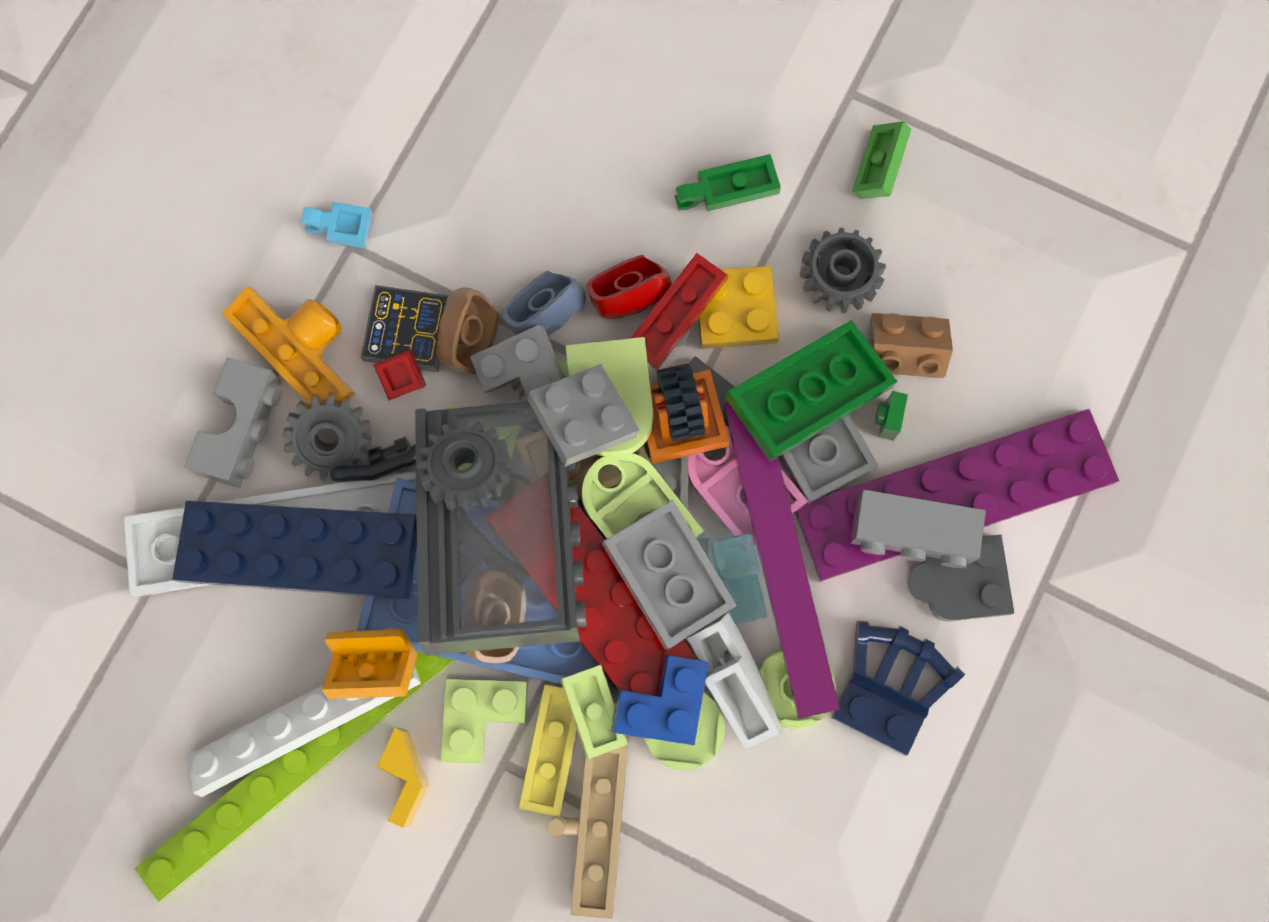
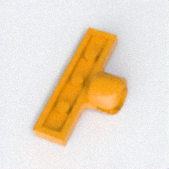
(291, 344)

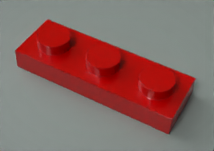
(679, 308)

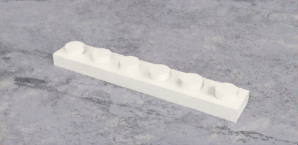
(273, 737)

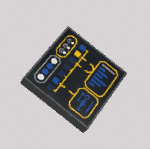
(403, 322)

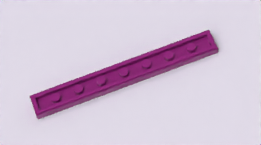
(784, 574)

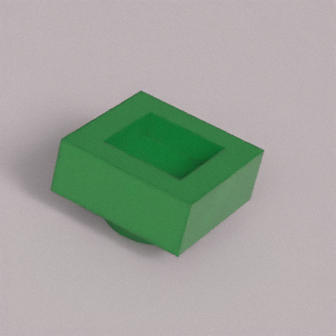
(890, 415)

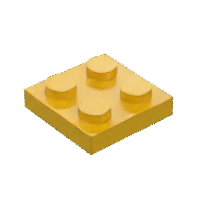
(741, 311)

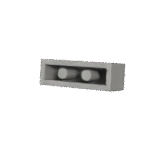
(917, 528)

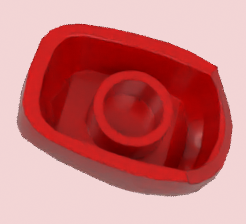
(628, 287)

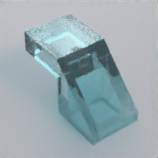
(739, 571)

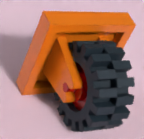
(685, 414)

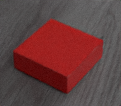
(399, 374)

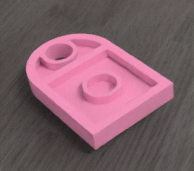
(722, 490)

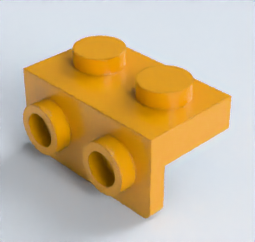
(369, 664)

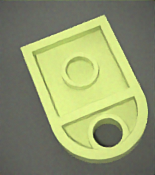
(628, 370)
(636, 496)

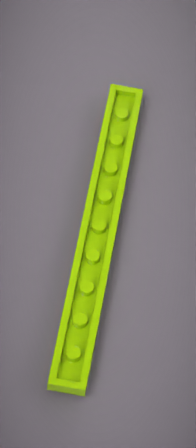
(262, 793)

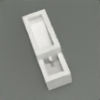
(735, 681)

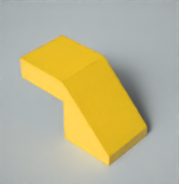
(403, 762)

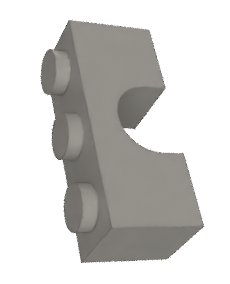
(229, 455)

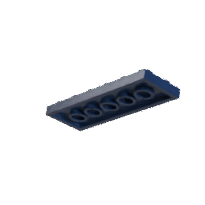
(297, 549)

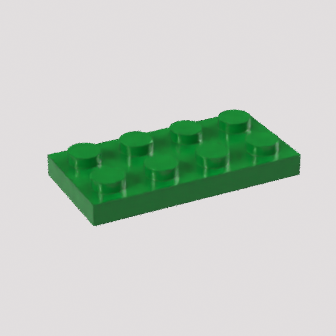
(810, 390)

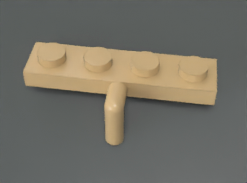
(597, 834)

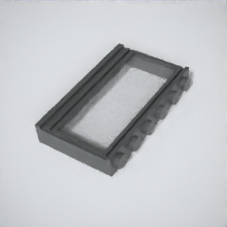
(503, 568)

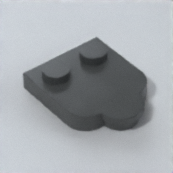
(967, 592)

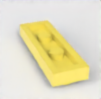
(549, 755)

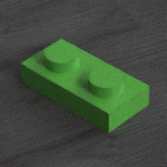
(881, 160)

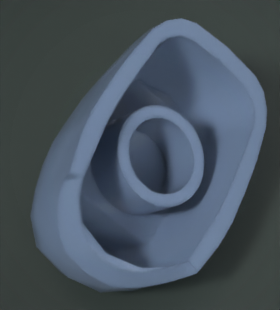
(545, 302)

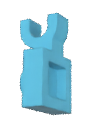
(344, 224)

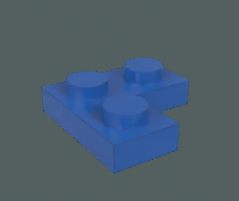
(671, 713)

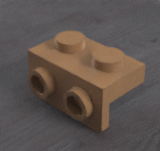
(912, 344)

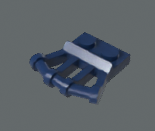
(880, 710)

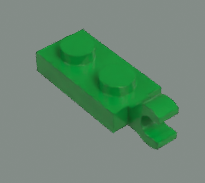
(730, 184)

